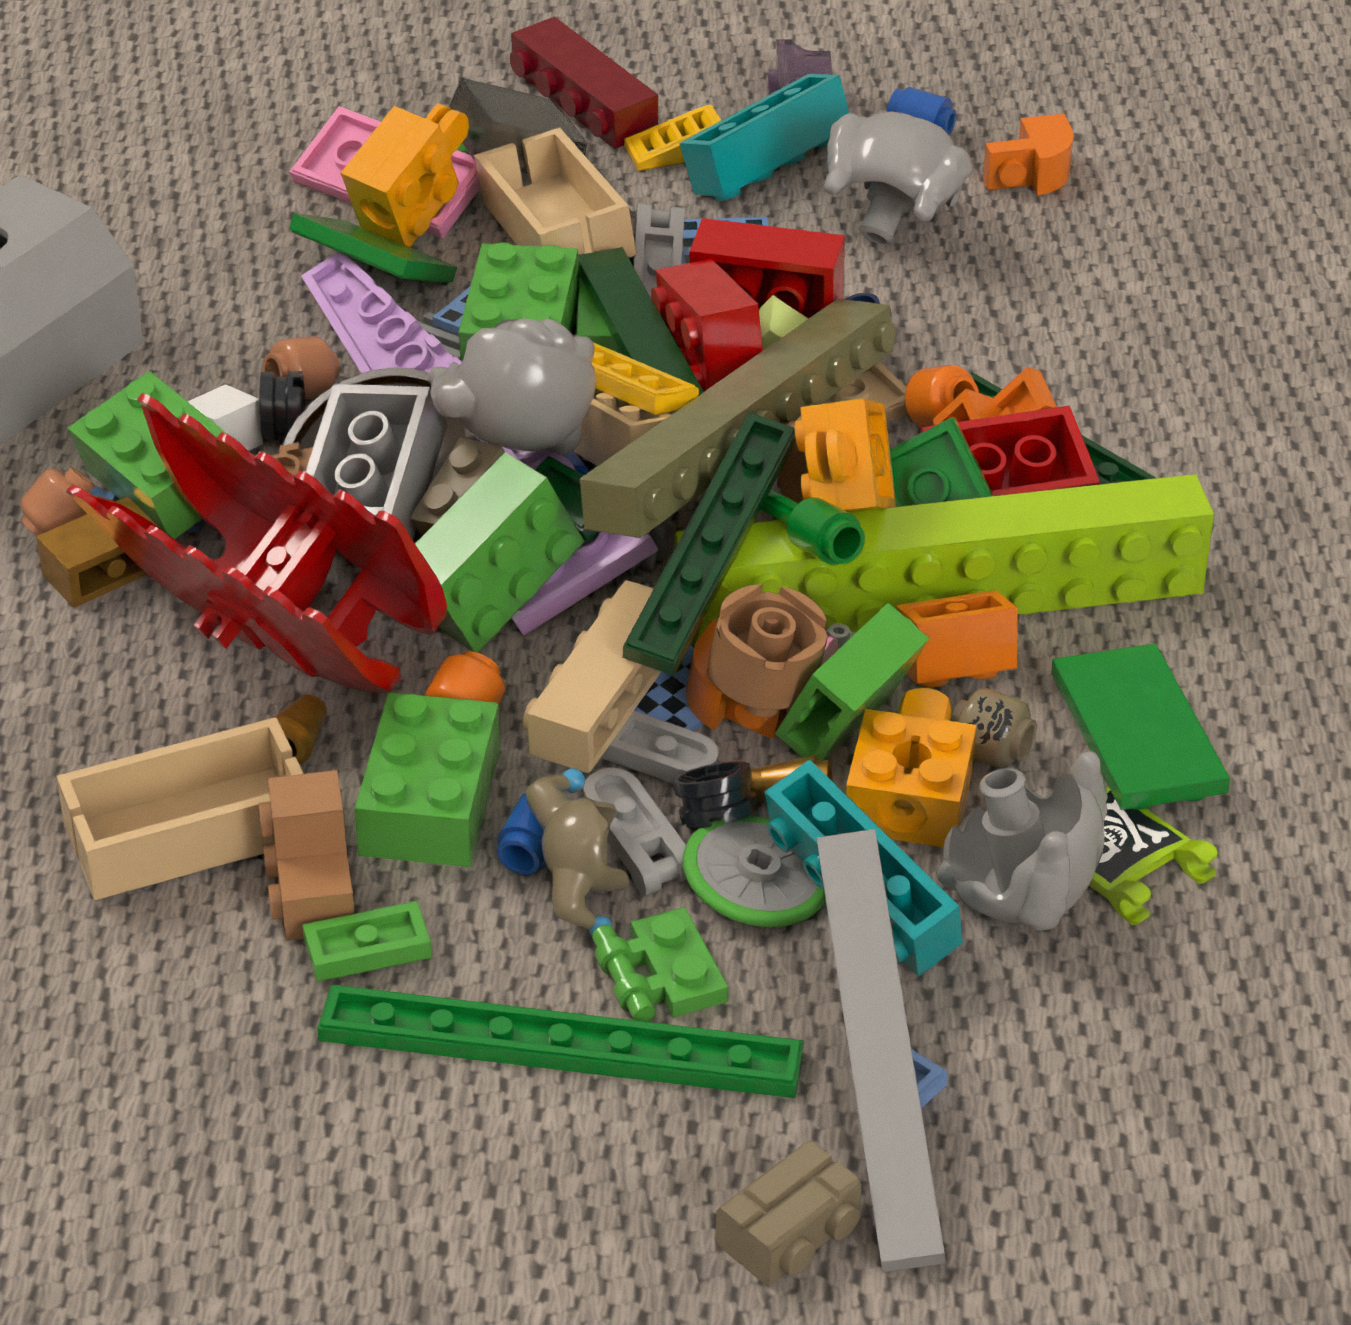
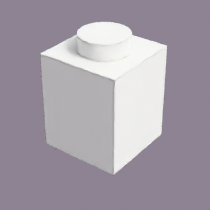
(234, 413)

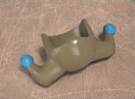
(575, 846)

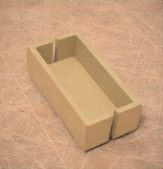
(565, 201)
(173, 807)

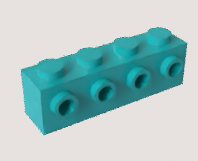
(764, 136)
(920, 913)

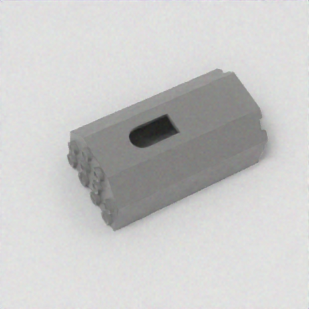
(62, 301)

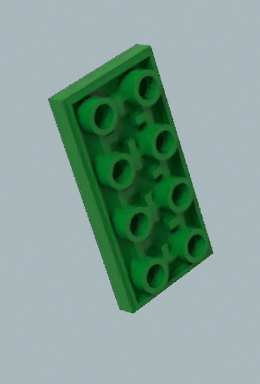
(1140, 727)

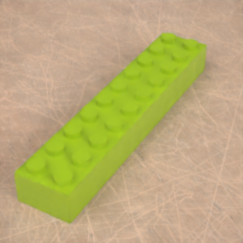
(1031, 547)

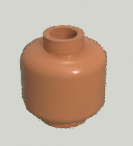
(308, 355)
(48, 503)

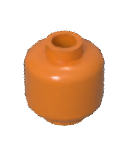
(933, 390)
(468, 677)

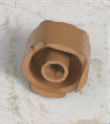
(766, 647)

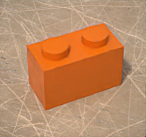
(967, 637)

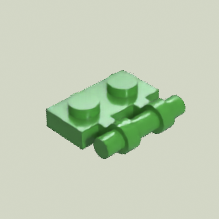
(675, 958)

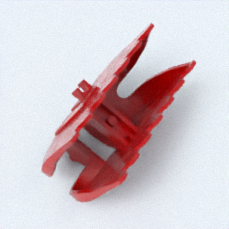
(276, 555)

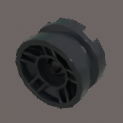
(280, 402)
(715, 793)

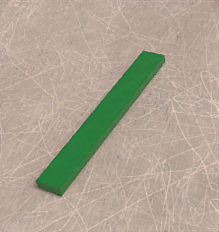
(562, 1041)

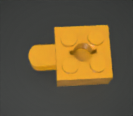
(405, 172)
(846, 454)
(913, 768)

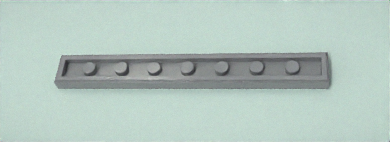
(880, 1053)

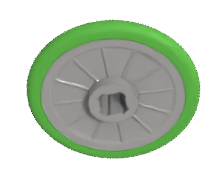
(748, 876)

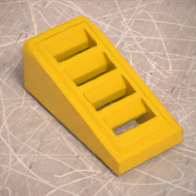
(667, 137)

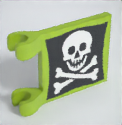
(1137, 845)

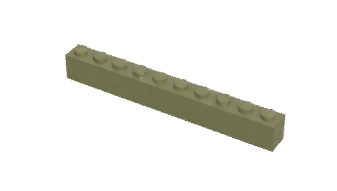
(684, 451)

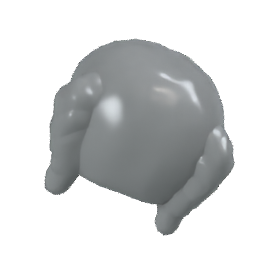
(900, 164)
(520, 386)
(1028, 851)

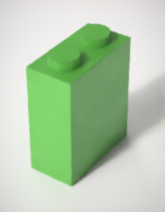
(852, 680)

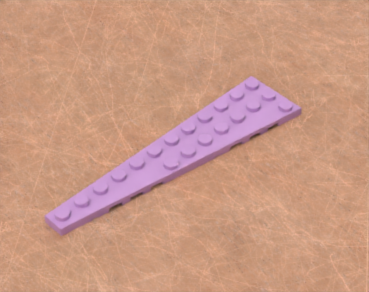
(386, 336)

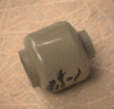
(1002, 726)

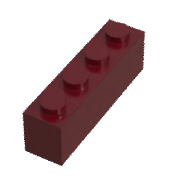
(583, 81)

